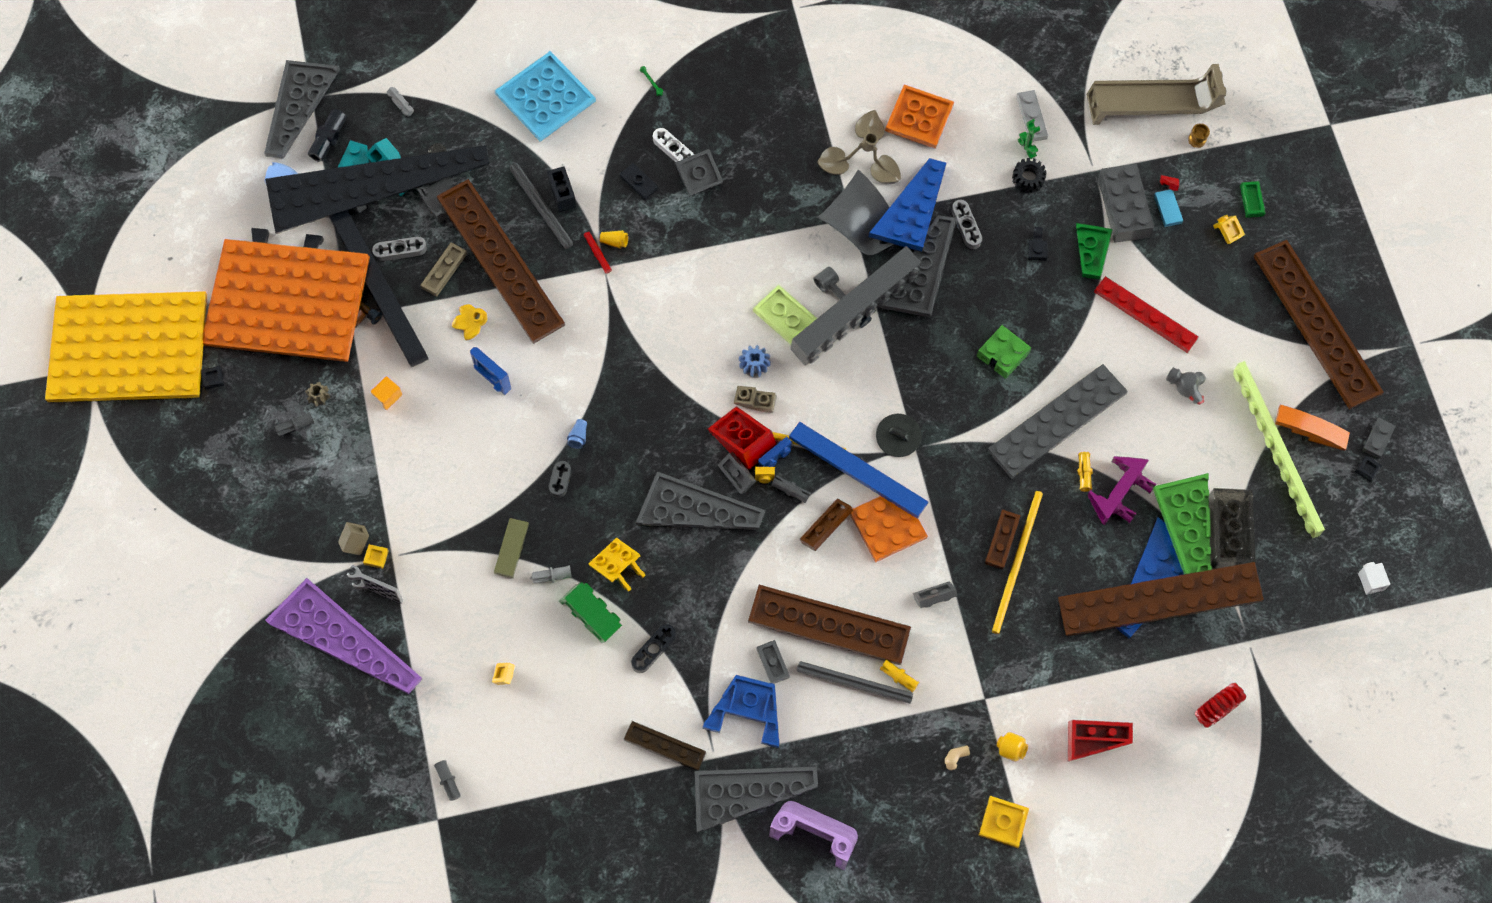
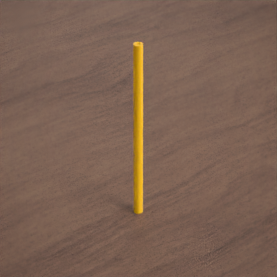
(1017, 562)

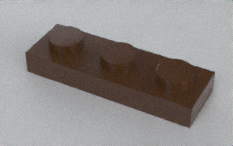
(826, 524)
(1002, 539)

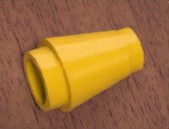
(614, 238)

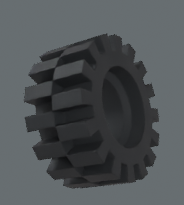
(1031, 166)

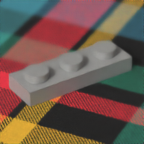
(1031, 110)

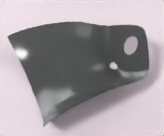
(857, 212)

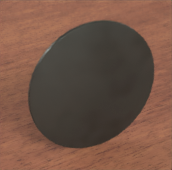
(898, 435)

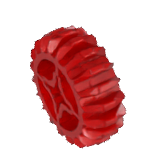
(1220, 705)

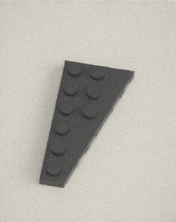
(687, 505)
(736, 793)

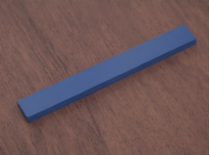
(858, 470)

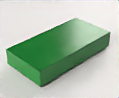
(1252, 199)

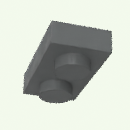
(1378, 438)
(736, 473)
(935, 594)
(773, 662)

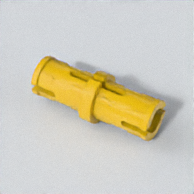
(1085, 471)
(899, 675)

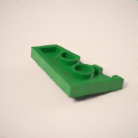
(1093, 249)

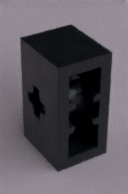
(561, 189)

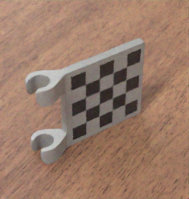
(375, 585)

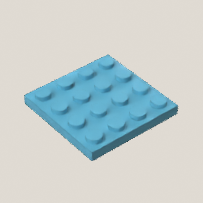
(545, 96)

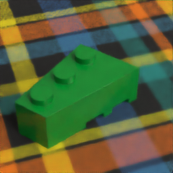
(591, 611)

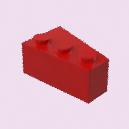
(1094, 737)

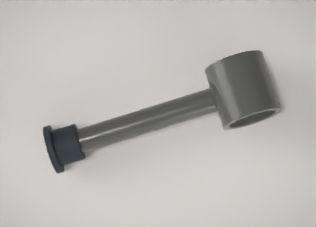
(827, 280)

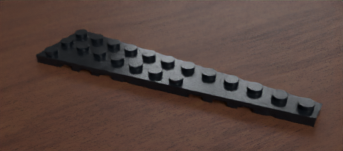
(322, 193)

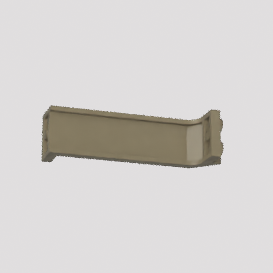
(1157, 96)

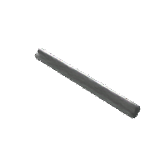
(541, 206)
(855, 682)

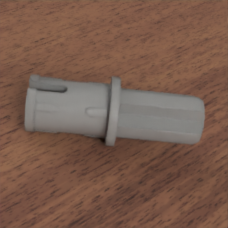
(551, 574)

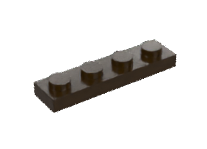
(665, 746)

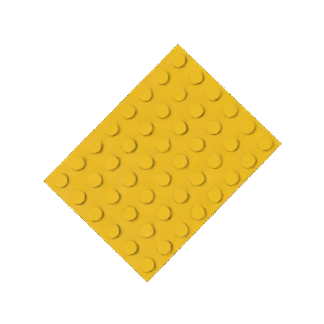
(126, 347)

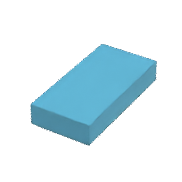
(1168, 208)

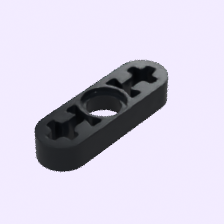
(658, 634)

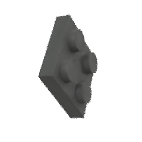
(699, 172)

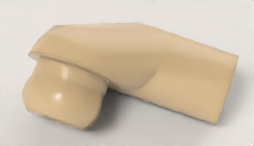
(953, 756)

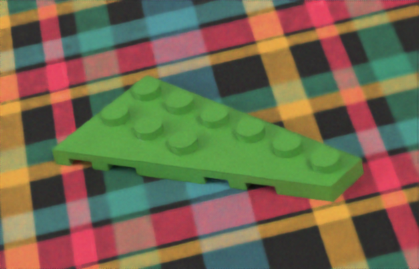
(1187, 518)

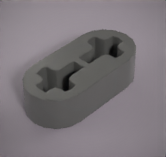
(555, 478)

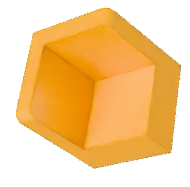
(387, 392)

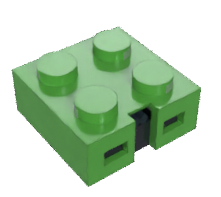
(1004, 351)

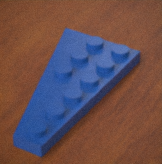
(1157, 562)

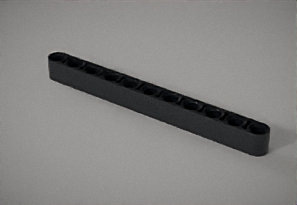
(381, 291)

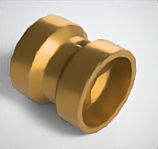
(1198, 135)

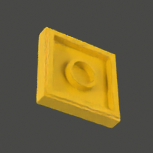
(1003, 822)

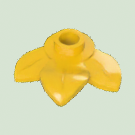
(467, 322)

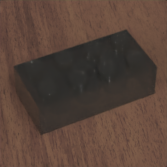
(1231, 527)

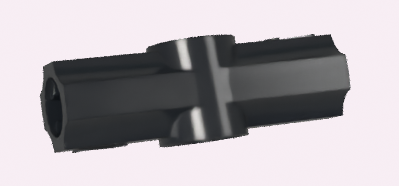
(327, 135)

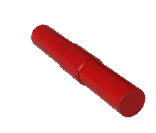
(597, 252)

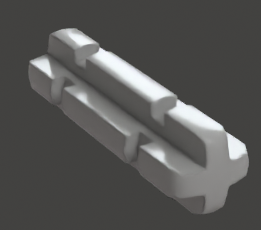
(400, 102)

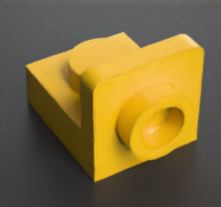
(1229, 228)

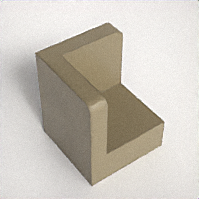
(353, 538)

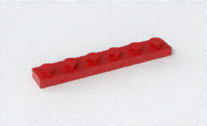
(1146, 314)

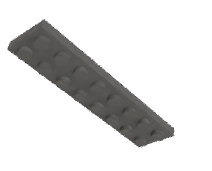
(1057, 421)

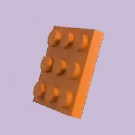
(919, 116)
(886, 527)

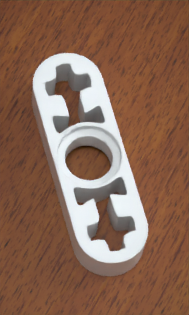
(671, 140)

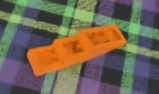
(1312, 427)

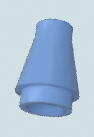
(577, 436)

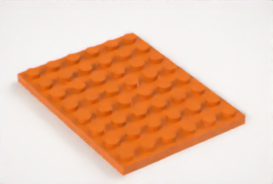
(285, 300)

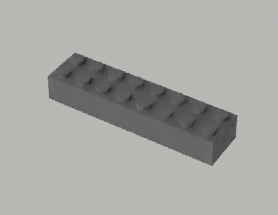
(855, 305)

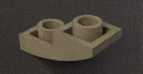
(753, 399)

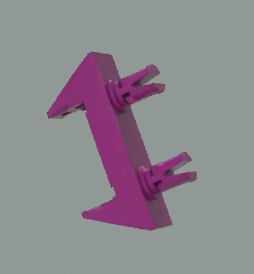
(1113, 505)

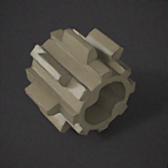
(320, 399)

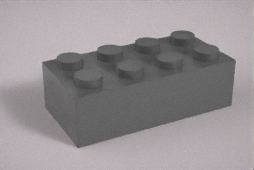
(1125, 203)

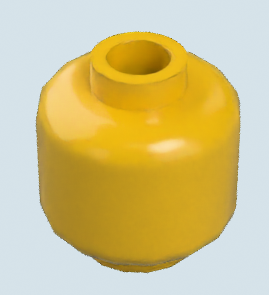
(1012, 746)

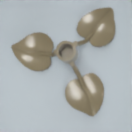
(871, 130)

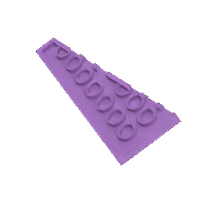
(326, 626)

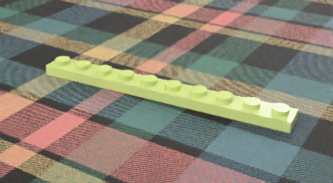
(1280, 454)

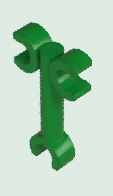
(1027, 138)

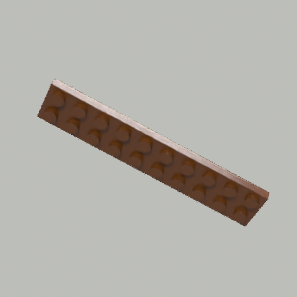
(500, 261)
(1318, 324)
(1160, 599)

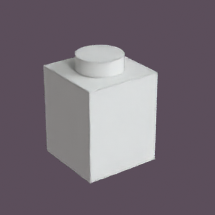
(1373, 578)

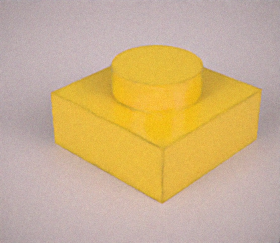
(764, 474)
(375, 556)
(503, 673)

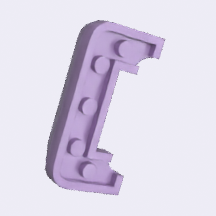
(841, 835)

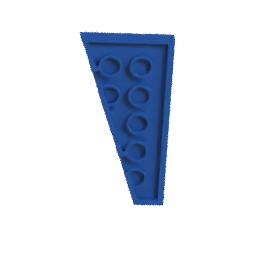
(911, 213)

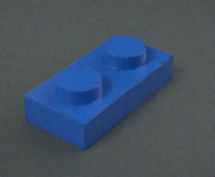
(782, 449)

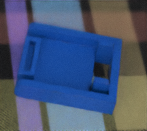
(490, 371)

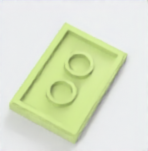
(783, 314)

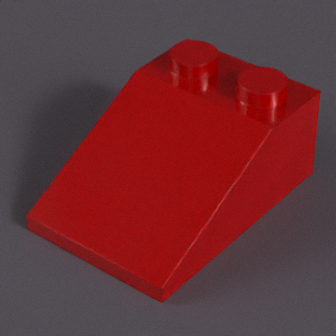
(743, 436)

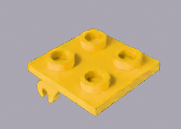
(614, 560)

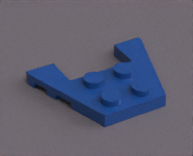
(748, 700)

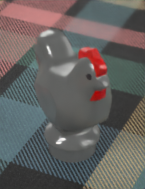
(1187, 384)

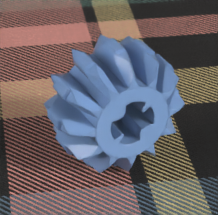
(753, 355)

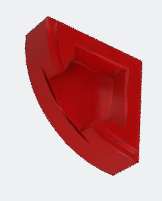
(1172, 182)

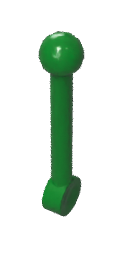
(659, 91)

